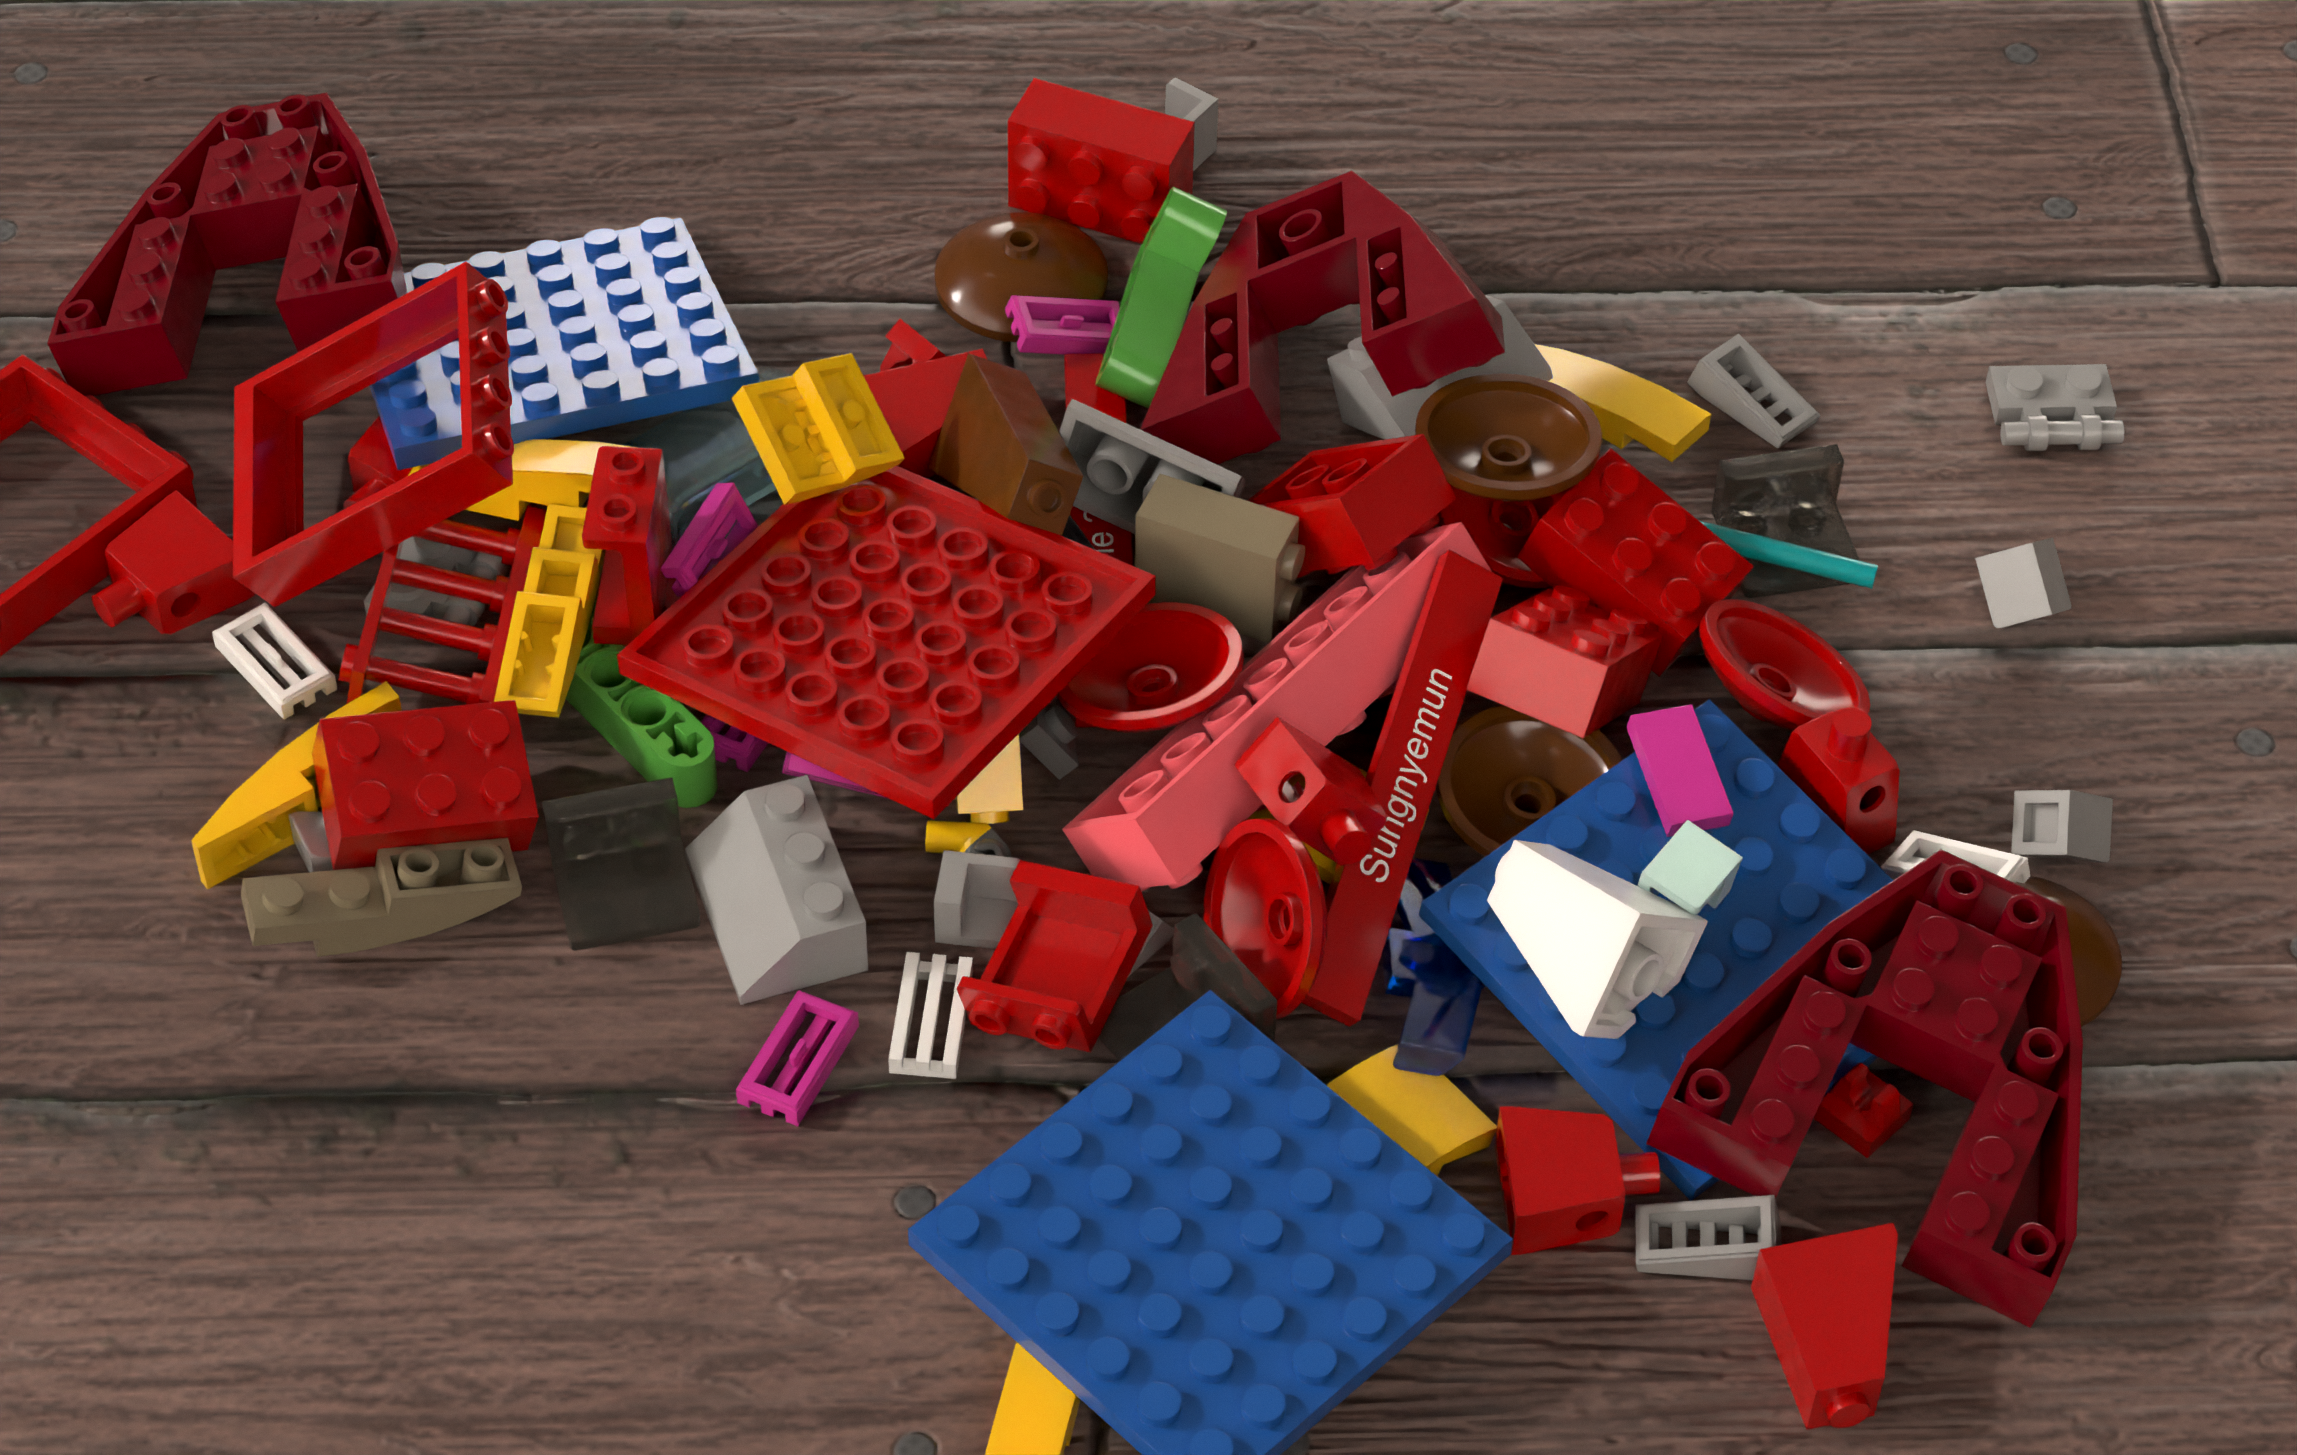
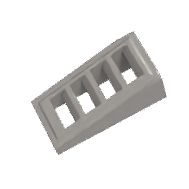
(1738, 359)
(1731, 1215)

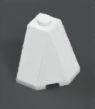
(1591, 935)

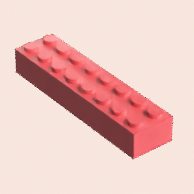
(1313, 675)

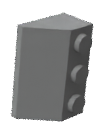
(1370, 406)
(1125, 462)
(778, 893)

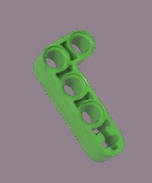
(1159, 296)
(643, 724)

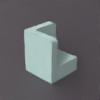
(1692, 869)

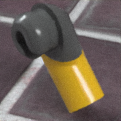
(964, 837)

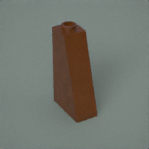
(1006, 447)

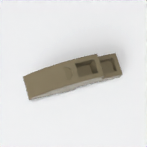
(399, 899)

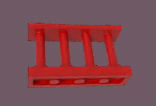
(490, 643)

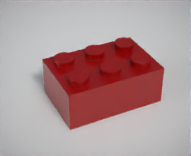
(1095, 159)
(1360, 501)
(1635, 553)
(1565, 660)
(423, 780)

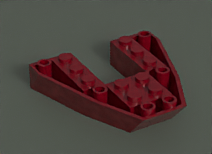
(240, 194)
(1287, 270)
(1953, 985)

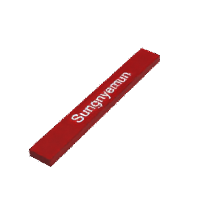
(1404, 780)

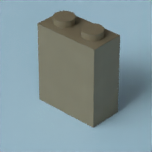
(1220, 555)

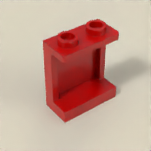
(632, 523)
(1059, 958)

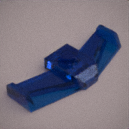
(1435, 979)

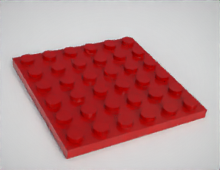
(889, 633)

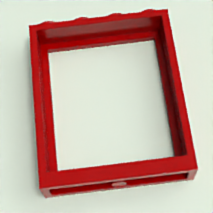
(118, 448)
(269, 537)

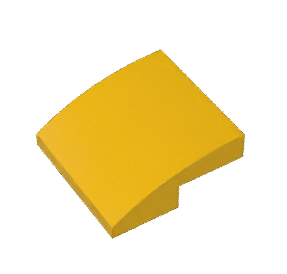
(818, 428)
(1416, 1110)

